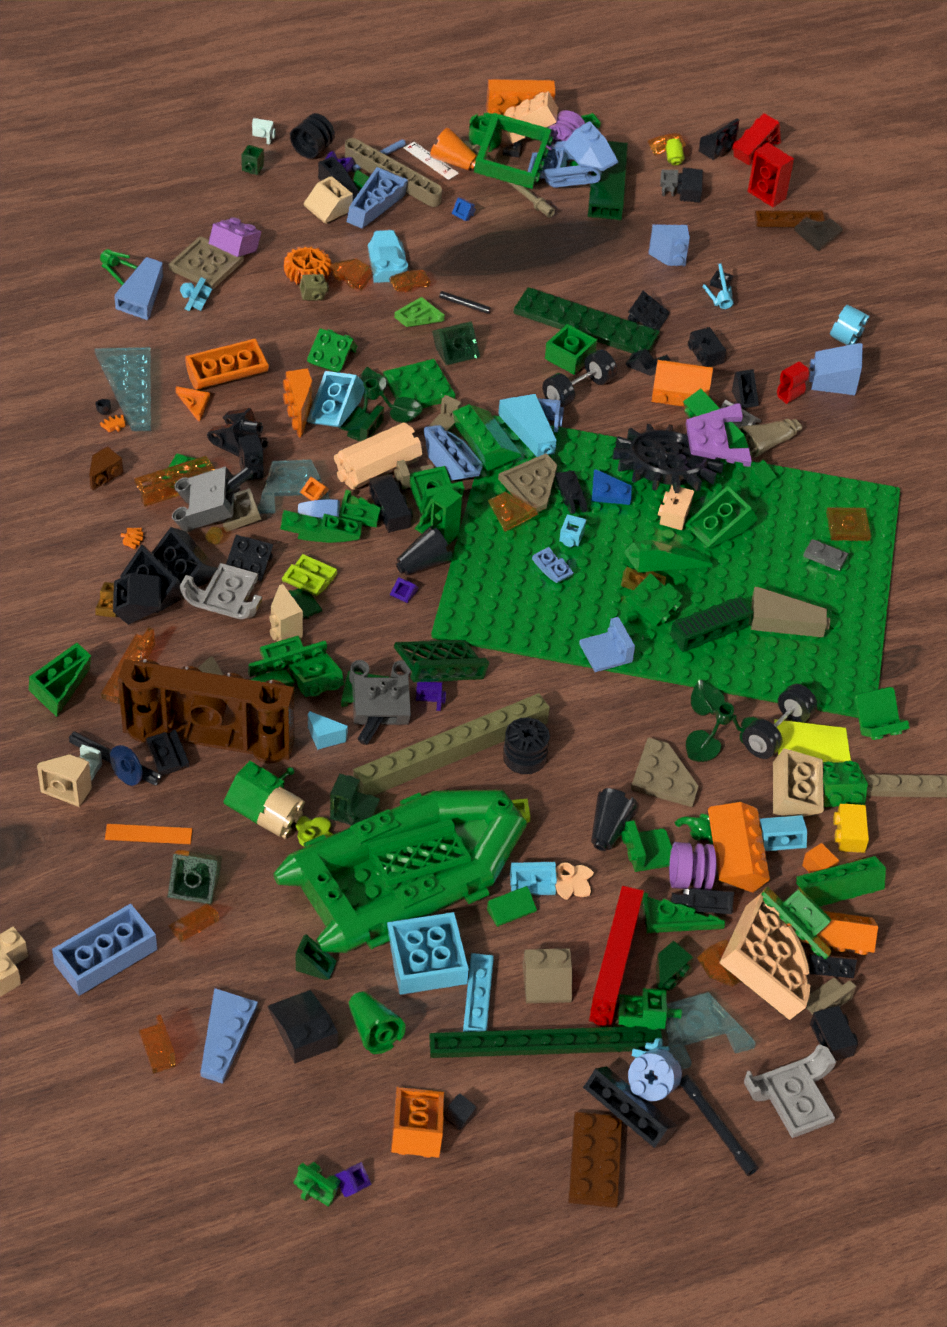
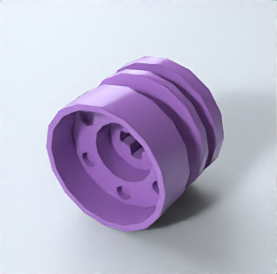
(566, 124)
(689, 865)

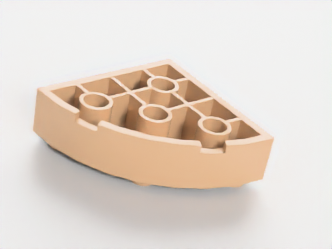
(769, 958)

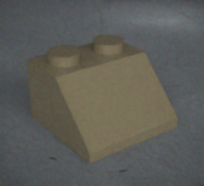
(547, 975)

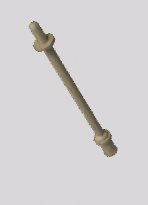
(539, 203)

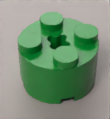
(477, 129)

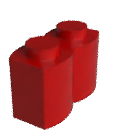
(792, 382)

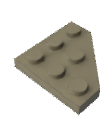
(531, 481)
(664, 775)

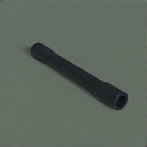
(740, 1155)

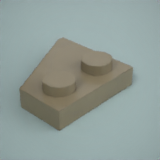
(244, 511)

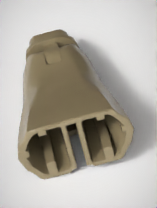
(766, 436)

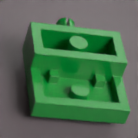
(645, 1010)

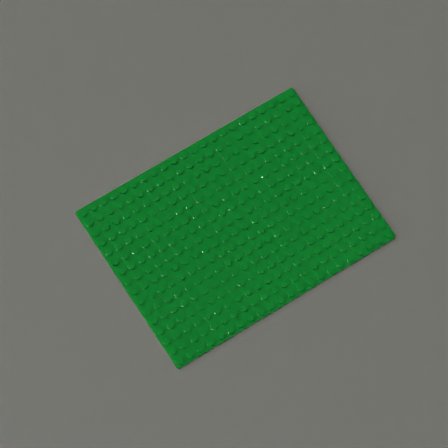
(509, 605)

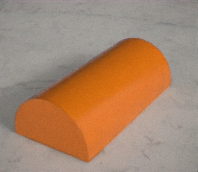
(225, 364)

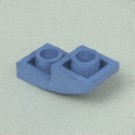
(319, 507)
(551, 566)

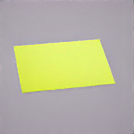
(815, 740)

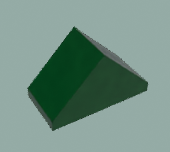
(313, 960)

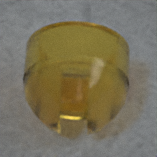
(214, 535)

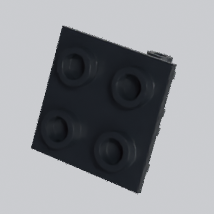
(648, 312)
(250, 555)

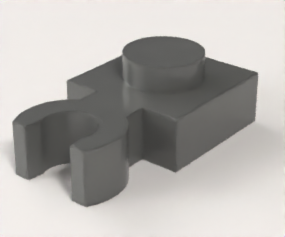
(668, 181)

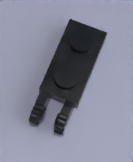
(571, 491)

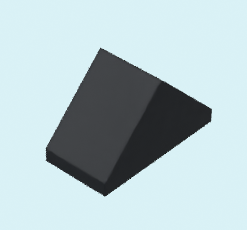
(745, 388)

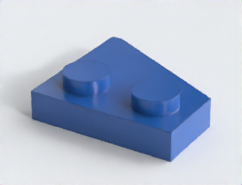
(610, 489)

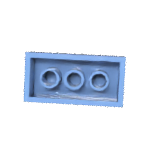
(104, 949)

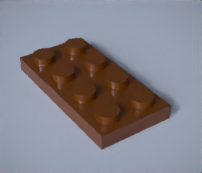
(595, 1160)

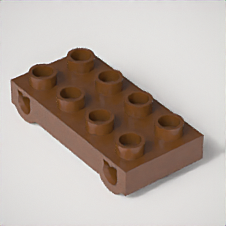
(207, 709)

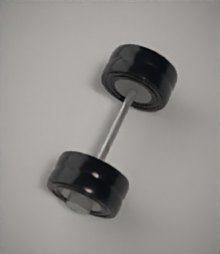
(599, 367)
(763, 737)

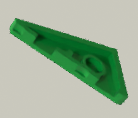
(671, 917)

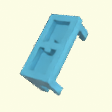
(537, 876)

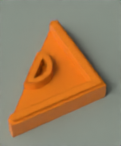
(194, 400)

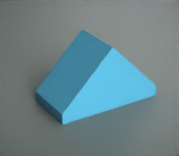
(326, 731)

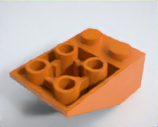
(298, 397)

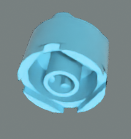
(849, 325)

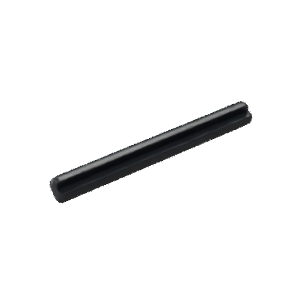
(78, 739)

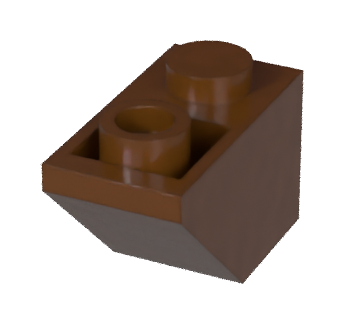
(104, 467)

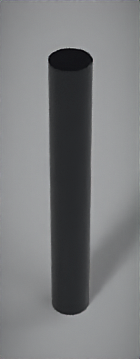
(464, 302)

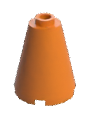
(453, 151)

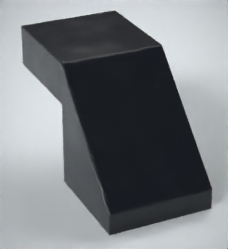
(643, 362)

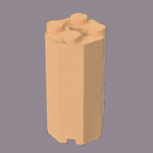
(377, 455)

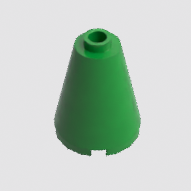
(375, 1023)

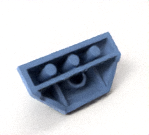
(590, 148)
(452, 452)

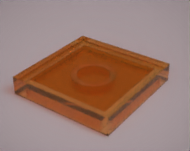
(848, 524)

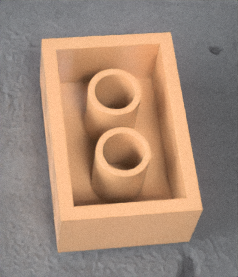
(539, 111)

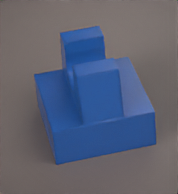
(463, 209)

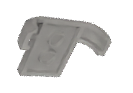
(225, 592)
(795, 1093)

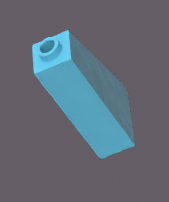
(529, 423)

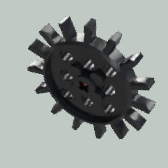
(664, 459)

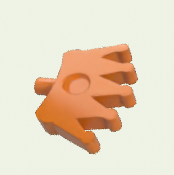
(113, 424)
(132, 537)

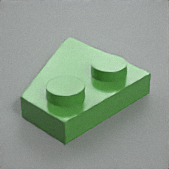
(418, 313)

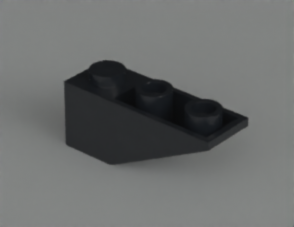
(331, 167)

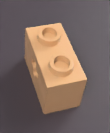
(676, 508)

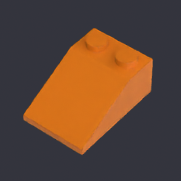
(418, 1122)

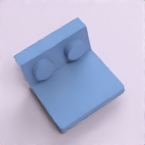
(609, 648)

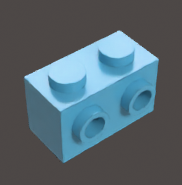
(784, 833)

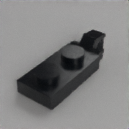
(705, 900)

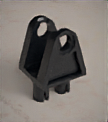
(229, 434)

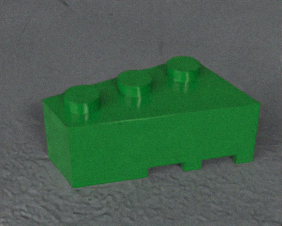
(60, 678)

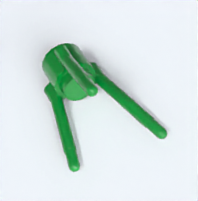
(110, 259)

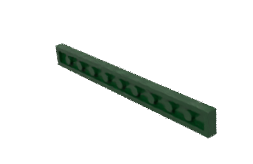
(541, 1041)

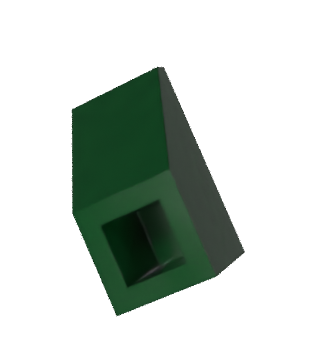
(672, 965)

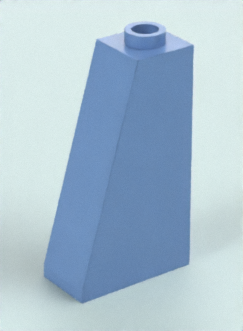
(140, 289)

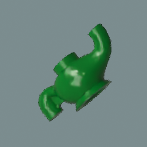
(698, 826)

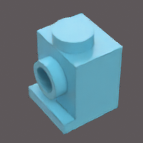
(571, 535)

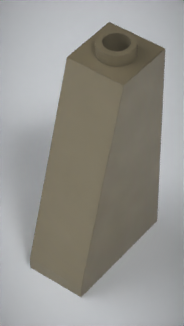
(787, 615)

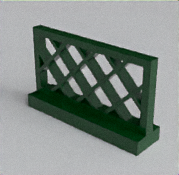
(436, 668)

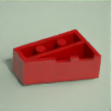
(761, 132)

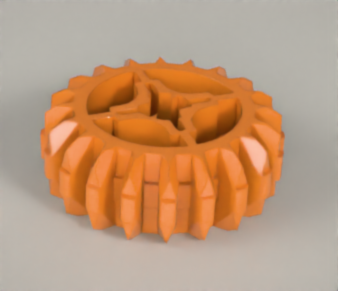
(306, 262)

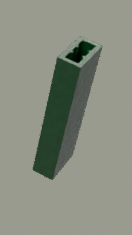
(607, 194)

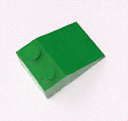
(721, 518)

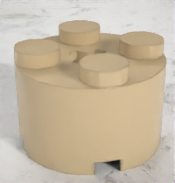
(280, 812)

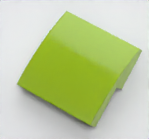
(310, 575)

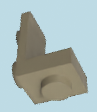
(446, 417)
(402, 473)

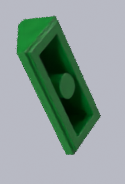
(511, 906)

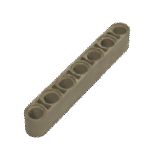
(417, 185)

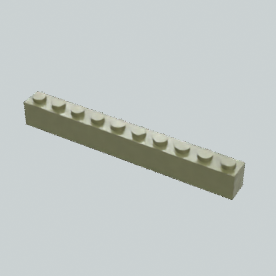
(446, 747)

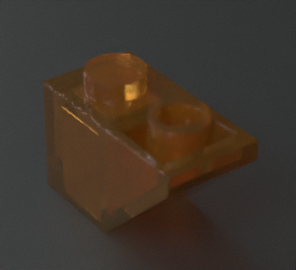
(353, 272)

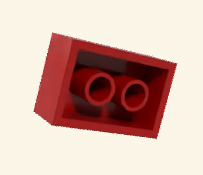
(770, 174)

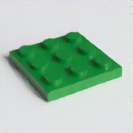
(420, 382)

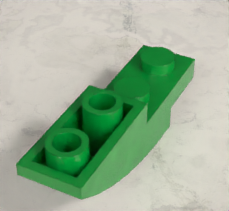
(328, 529)

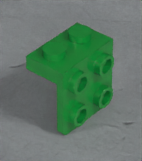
(331, 350)
(879, 713)
(843, 784)
(648, 848)

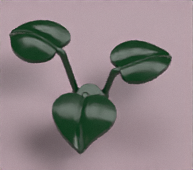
(374, 384)
(706, 700)

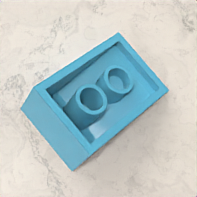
(336, 399)

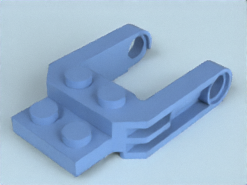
(558, 174)

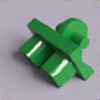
(315, 1185)

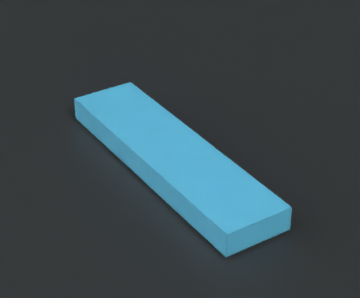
(478, 993)

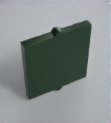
(306, 602)

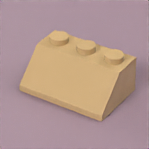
(797, 784)

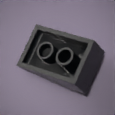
(304, 1026)

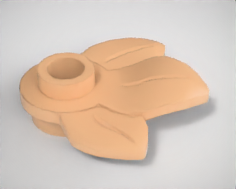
(574, 882)

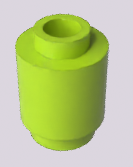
(674, 151)

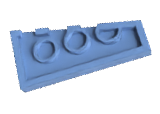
(226, 1029)

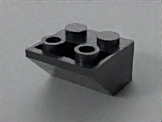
(719, 139)
(136, 596)

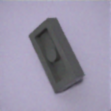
(825, 555)

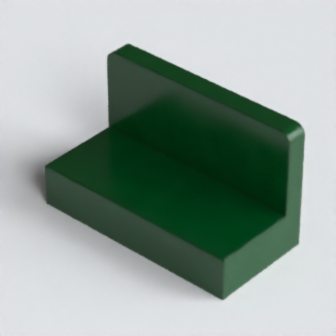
(369, 426)

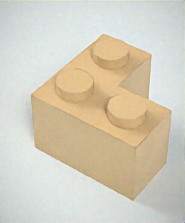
(12, 951)

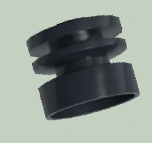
(312, 135)
(526, 745)

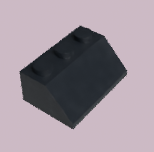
(184, 557)

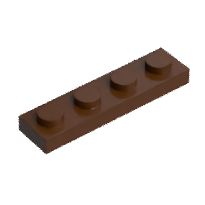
(773, 218)

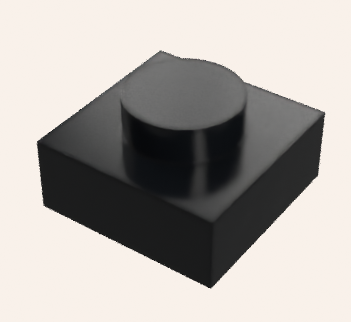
(716, 280)

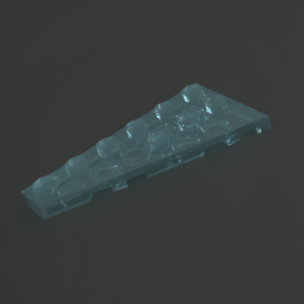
(130, 380)

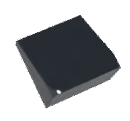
(460, 1111)

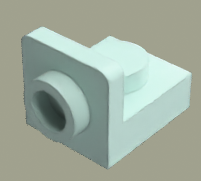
(264, 129)
(94, 758)

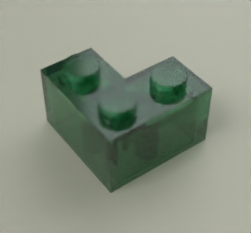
(350, 805)

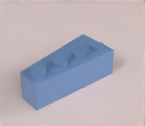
(375, 197)

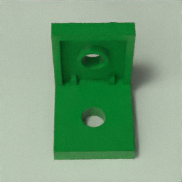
(436, 477)

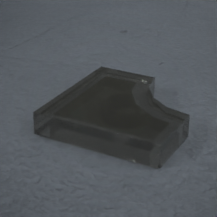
(818, 233)

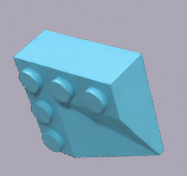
(427, 953)

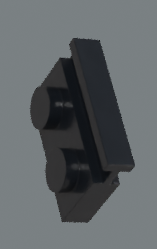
(167, 752)

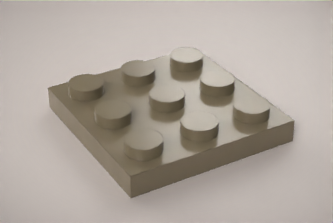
(205, 261)

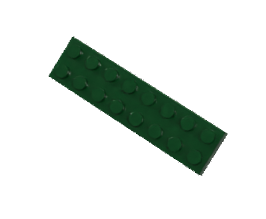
(597, 324)

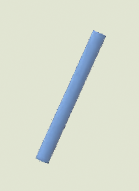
(386, 151)

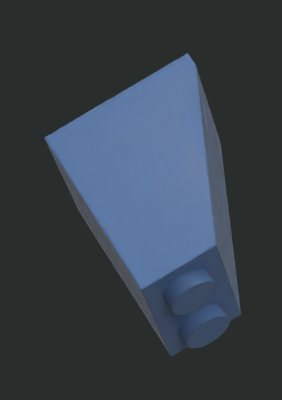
(837, 369)

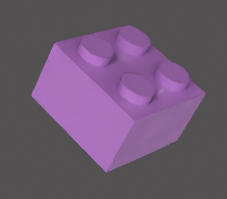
(235, 237)

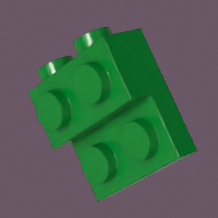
(654, 599)
(317, 675)

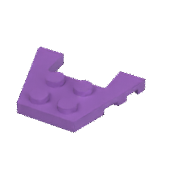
(709, 438)

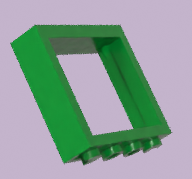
(509, 173)

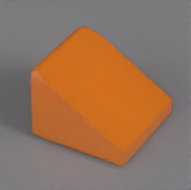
(314, 489)

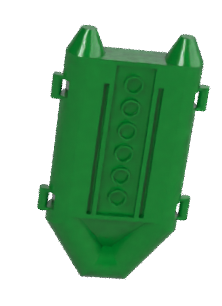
(351, 891)

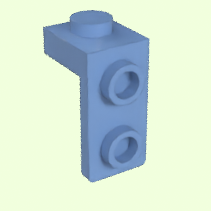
(552, 411)

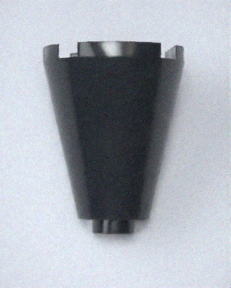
(424, 552)
(610, 817)

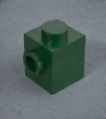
(252, 159)

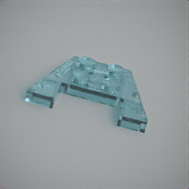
(286, 479)
(700, 1020)

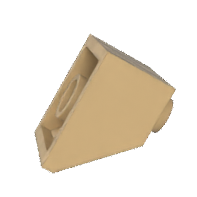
(285, 616)
(65, 778)

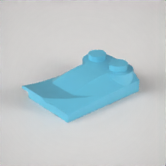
(386, 255)

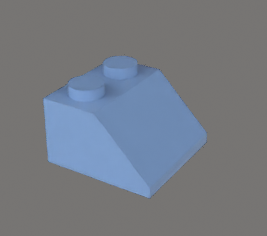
(669, 244)

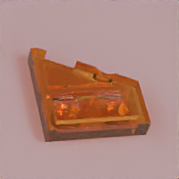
(511, 510)

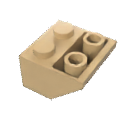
(329, 200)

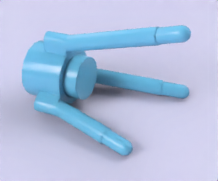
(724, 297)

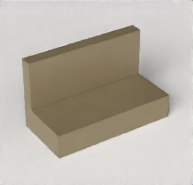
(830, 995)

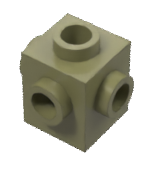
(313, 287)

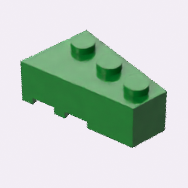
(443, 513)

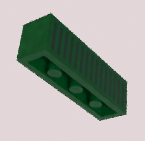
(711, 623)

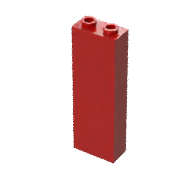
(616, 956)

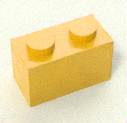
(851, 828)

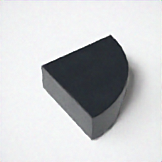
(513, 150)

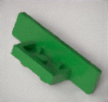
(285, 653)
(803, 916)

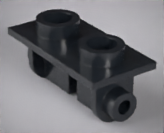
(832, 966)

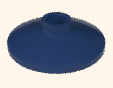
(126, 765)

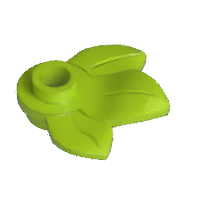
(310, 829)

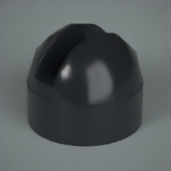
(103, 406)

